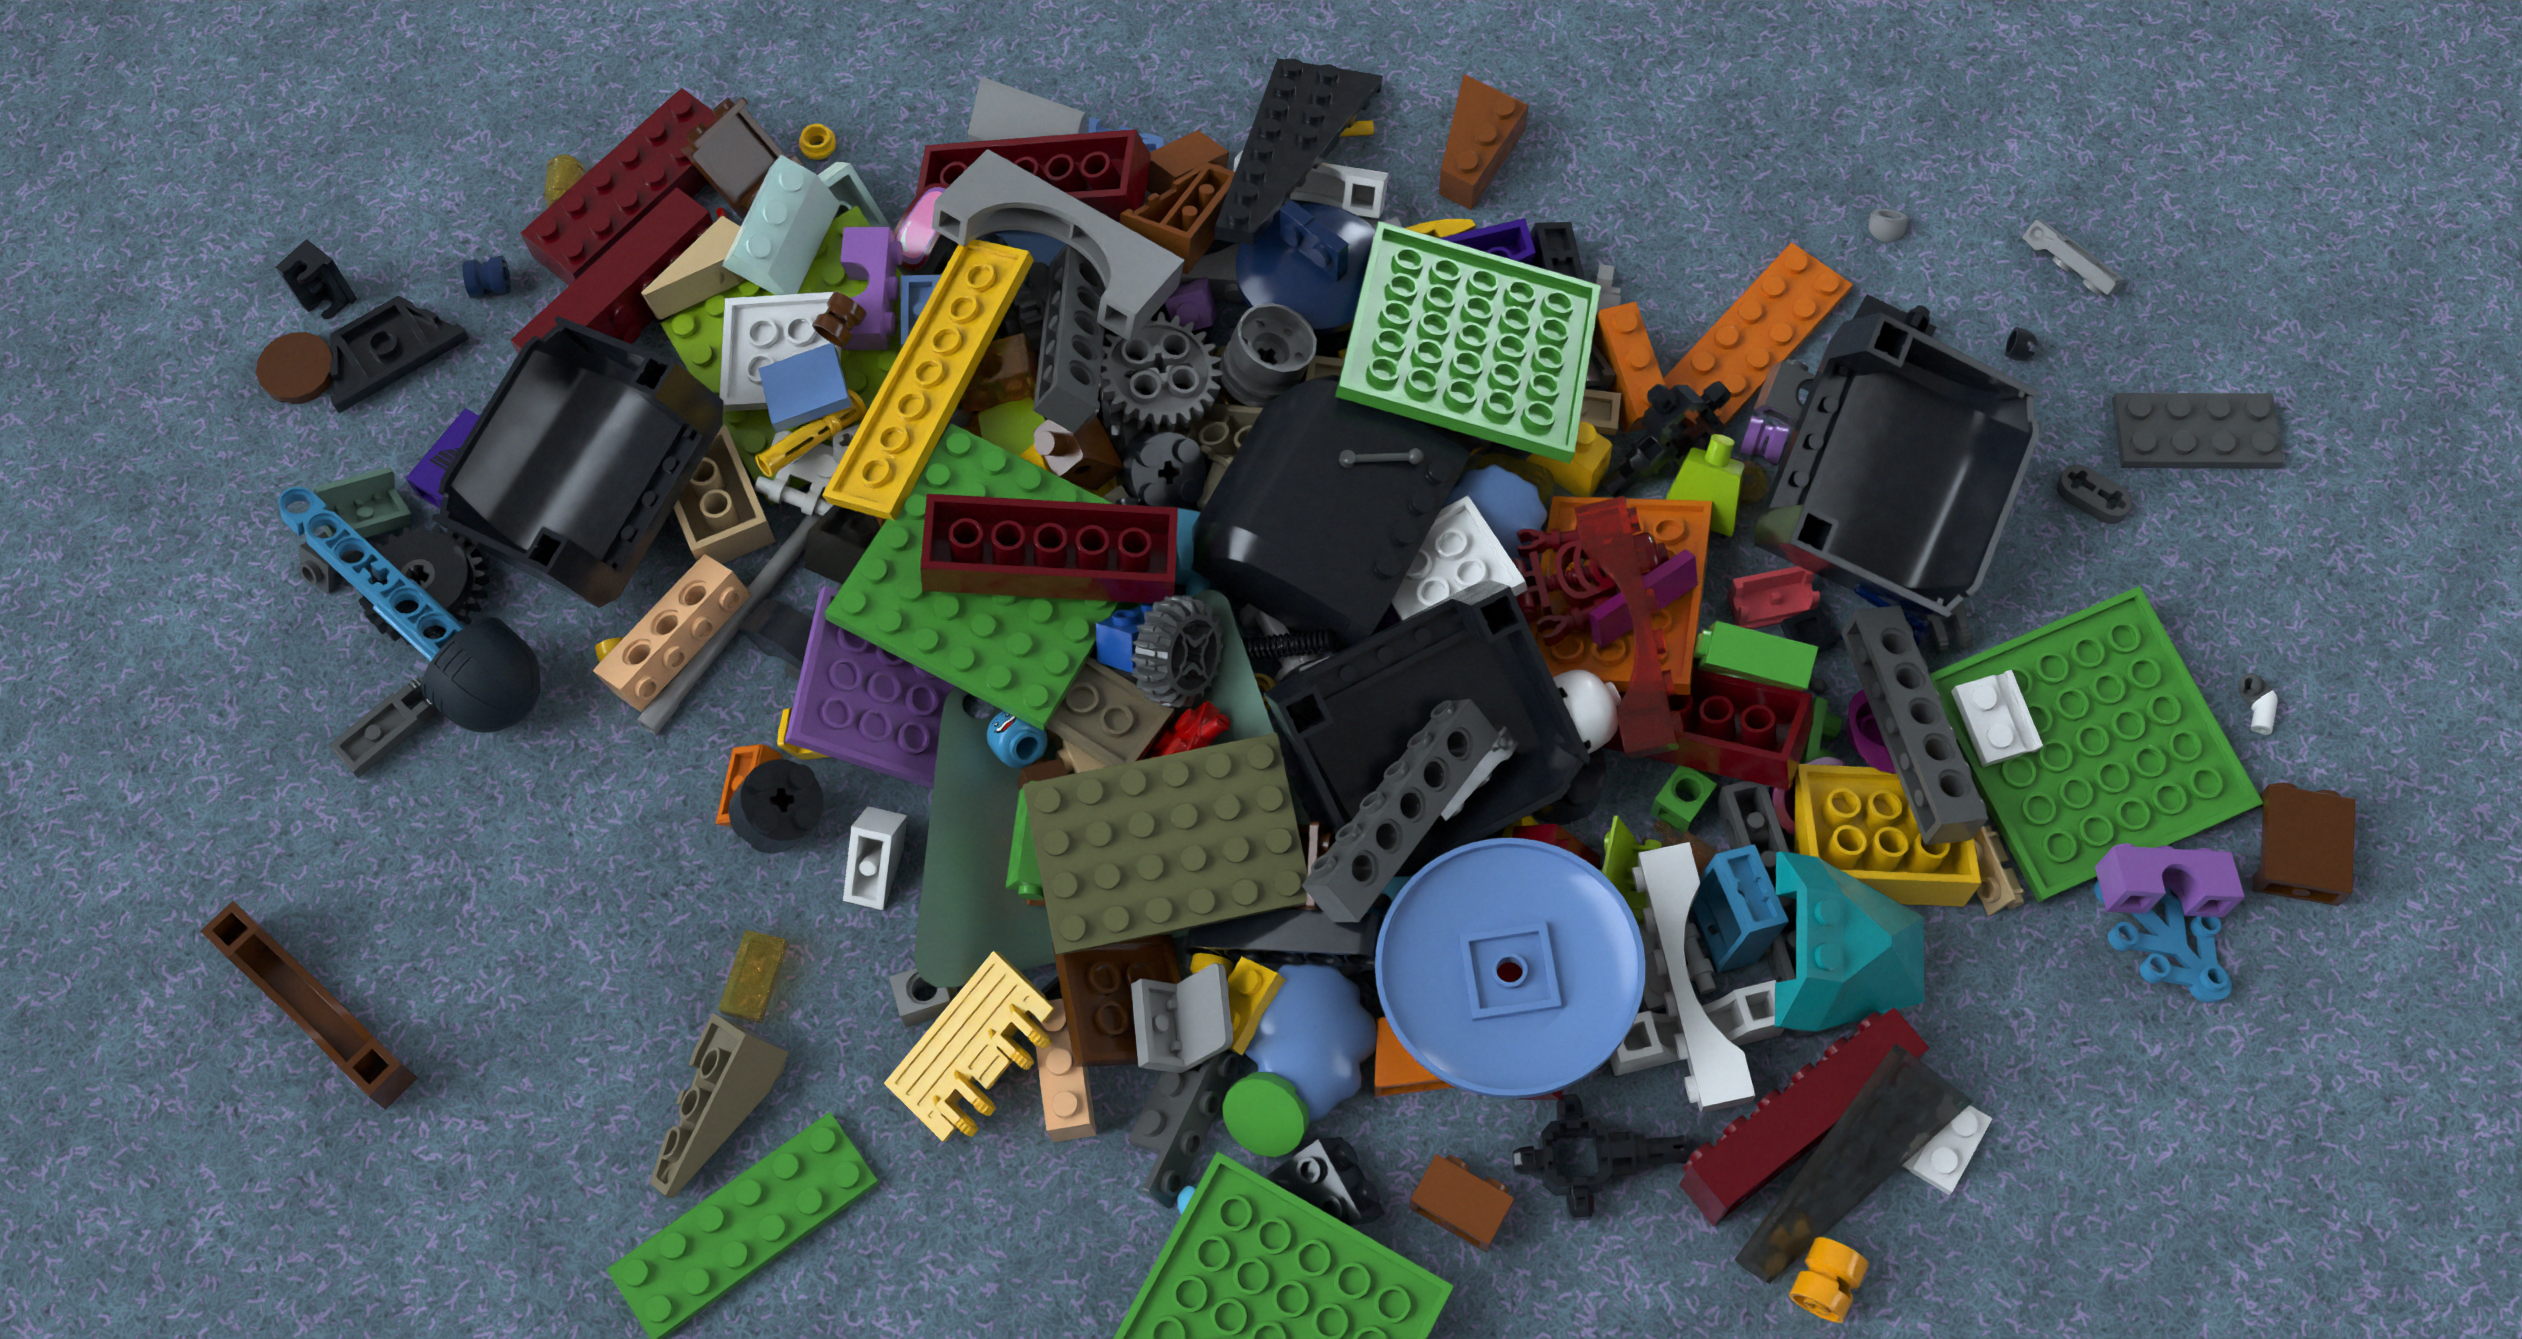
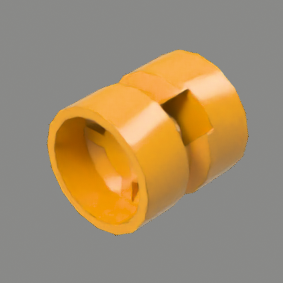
(1828, 1281)

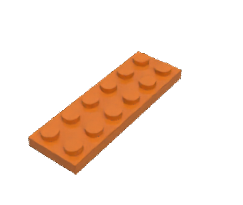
(1760, 330)

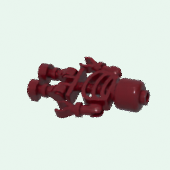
(1569, 550)

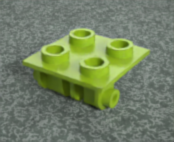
(1620, 858)

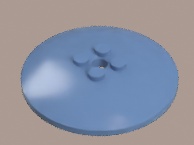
(1520, 907)

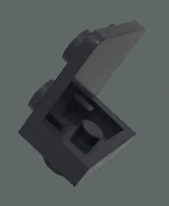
(1331, 1180)

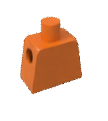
(1397, 1070)

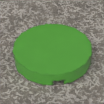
(1265, 1114)

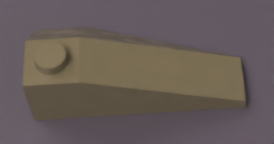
(730, 1081)

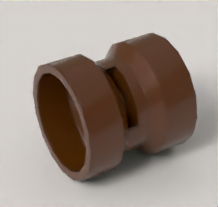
(839, 319)

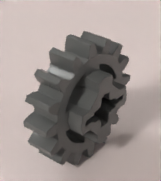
(1023, 317)

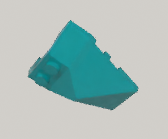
(1851, 948)

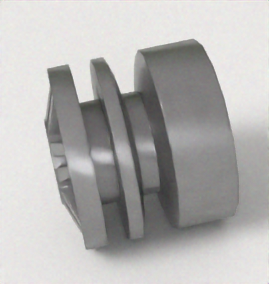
(1267, 354)

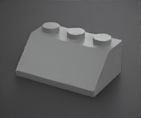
(1013, 113)

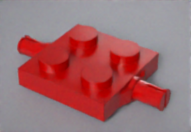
(1192, 731)

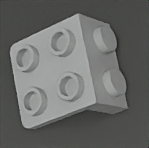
(1182, 1021)

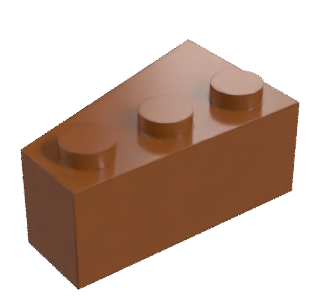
(1479, 140)
(1184, 215)

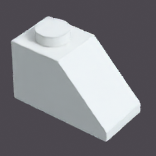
(874, 856)

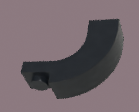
(779, 631)

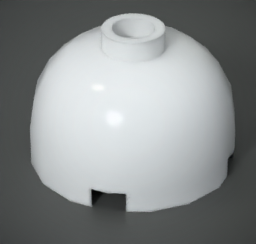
(1590, 706)

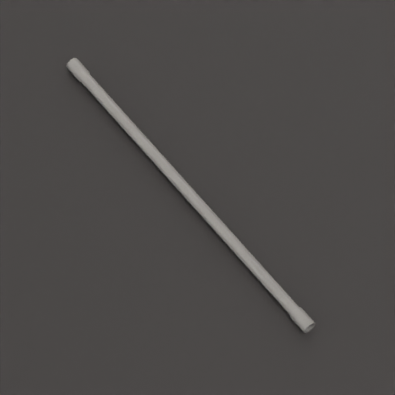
(668, 700)

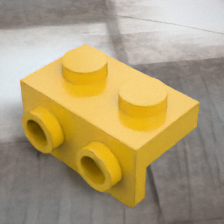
(1249, 995)

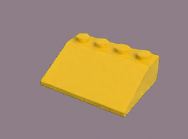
(1867, 830)

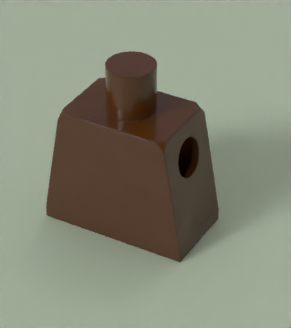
(1078, 457)

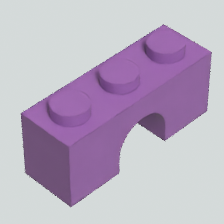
(873, 256)
(2202, 879)

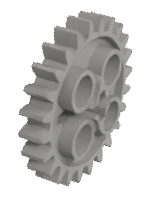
(1160, 373)

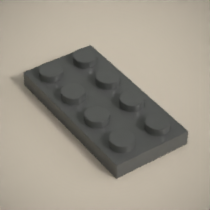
(2197, 430)

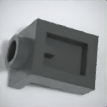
(317, 570)

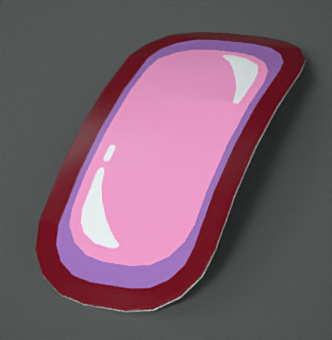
(916, 229)

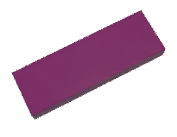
(1669, 582)

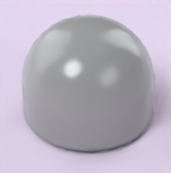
(1887, 228)

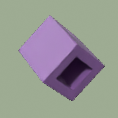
(1193, 303)

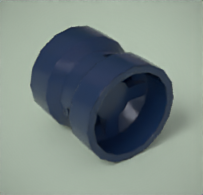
(490, 276)

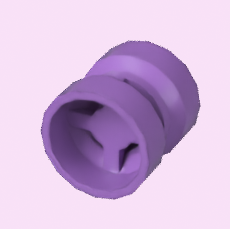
(1755, 437)

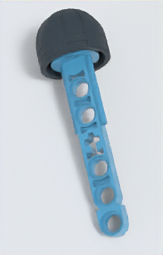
(476, 673)

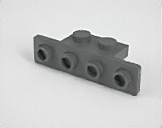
(1178, 1121)

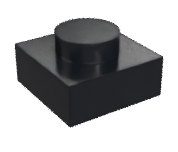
(1810, 629)

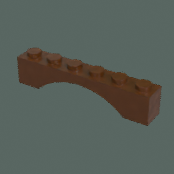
(309, 1005)

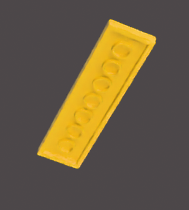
(928, 379)

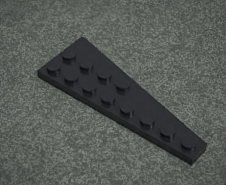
(1291, 134)

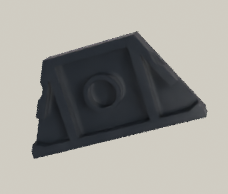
(386, 348)

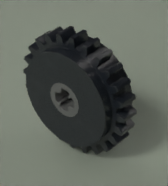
(442, 566)

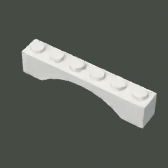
(1715, 1064)

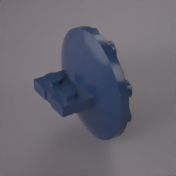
(1309, 262)

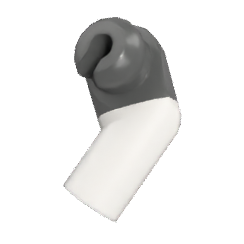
(2261, 700)

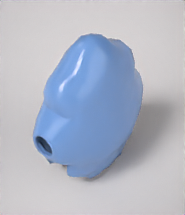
(1504, 503)
(1315, 1036)

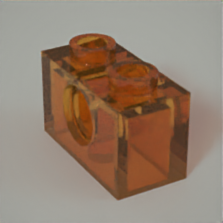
(1003, 375)

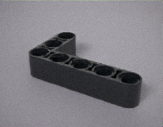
(1293, 938)

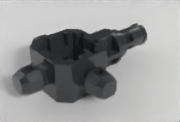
(1655, 447)
(1615, 1154)

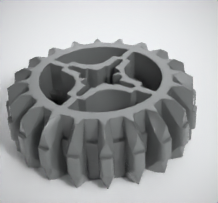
(1177, 651)

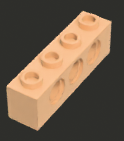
(672, 632)

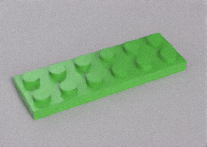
(742, 1227)

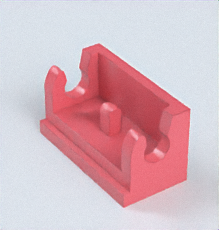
(1771, 597)

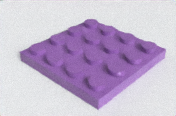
(866, 703)

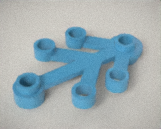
(2171, 941)

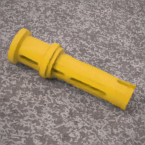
(809, 436)

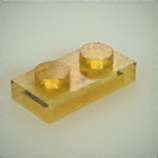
(753, 976)

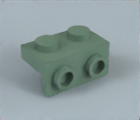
(366, 503)

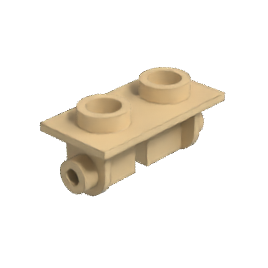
(1998, 885)

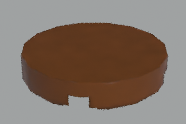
(295, 368)

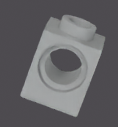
(913, 1011)

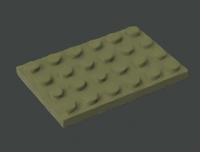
(1166, 844)

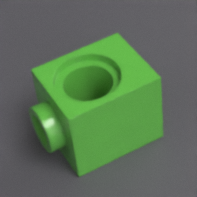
(1677, 812)

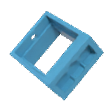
(1742, 921)

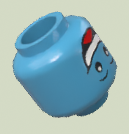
(1015, 740)

